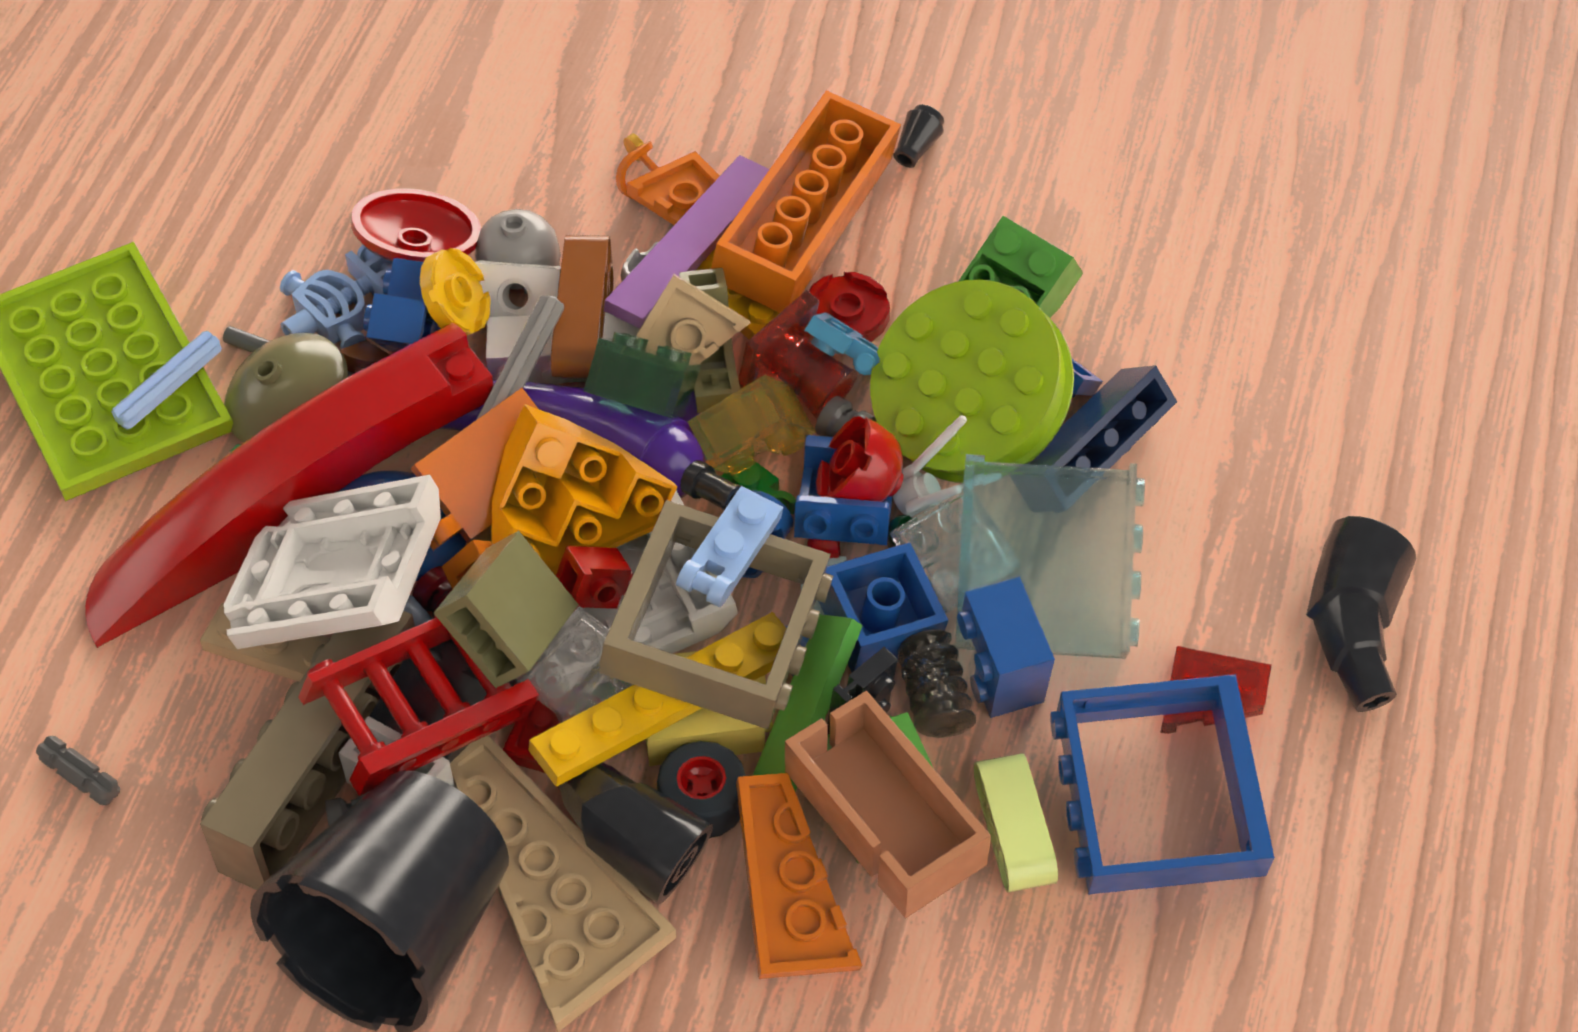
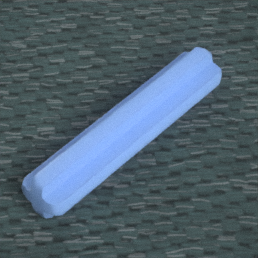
(166, 380)

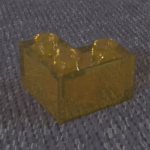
(749, 422)

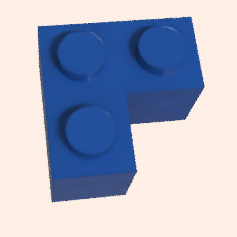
(399, 313)
(1010, 646)

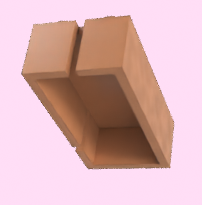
(887, 804)

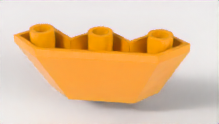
(572, 488)

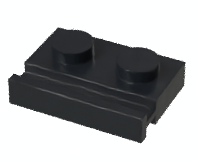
(872, 676)

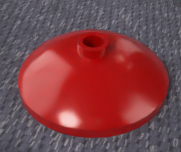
(413, 224)

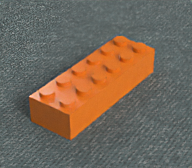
(805, 201)

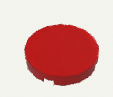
(854, 301)

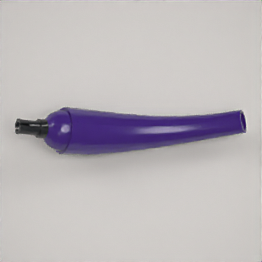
(654, 439)

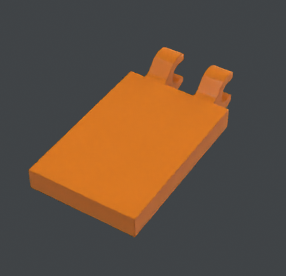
(468, 470)

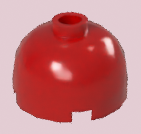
(863, 465)

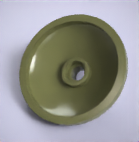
(280, 379)

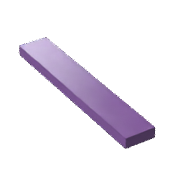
(686, 242)

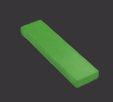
(812, 688)

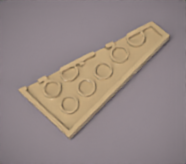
(568, 906)

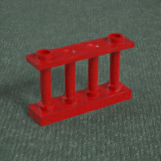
(419, 741)

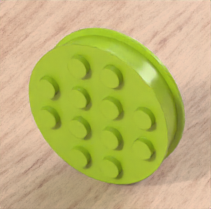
(975, 355)

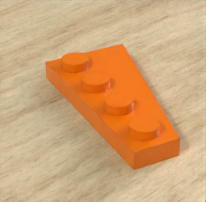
(673, 187)
(791, 903)

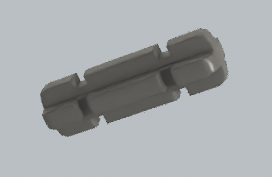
(78, 770)

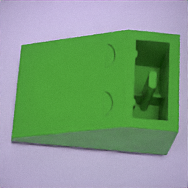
(1027, 264)

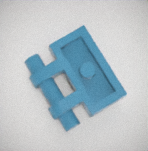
(836, 337)

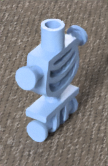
(331, 293)

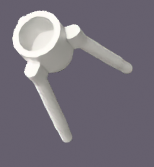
(923, 490)

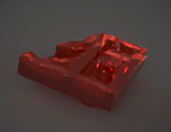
(1193, 663)

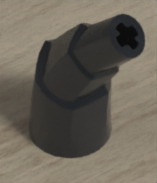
(1355, 599)
(636, 829)

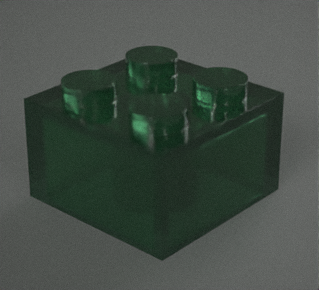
(641, 376)

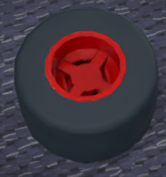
(704, 781)

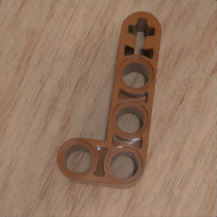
(583, 287)

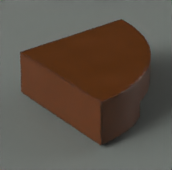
(362, 355)

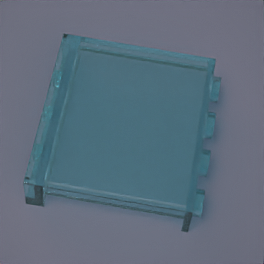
(1067, 540)

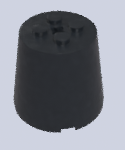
(384, 901)

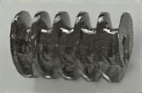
(935, 684)

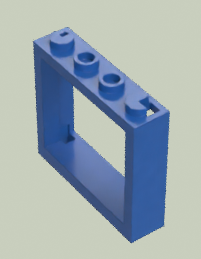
(1153, 699)

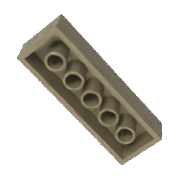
(290, 772)

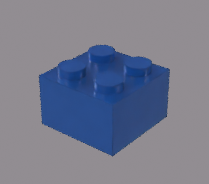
(887, 597)

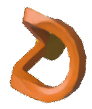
(637, 151)

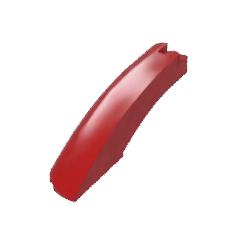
(304, 454)

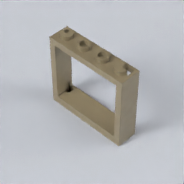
(695, 681)

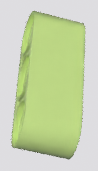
(1015, 822)

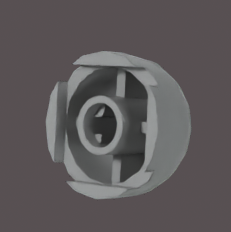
(518, 238)

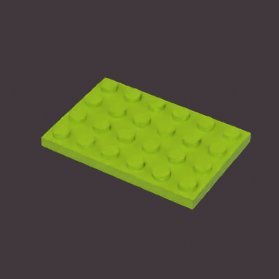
(79, 349)

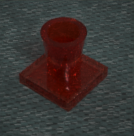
(786, 352)

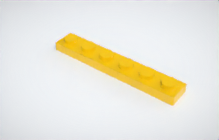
(640, 712)

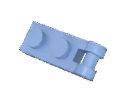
(730, 546)

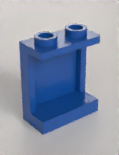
(836, 517)

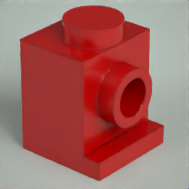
(594, 576)

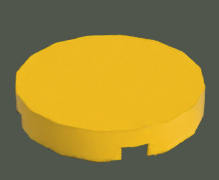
(454, 290)

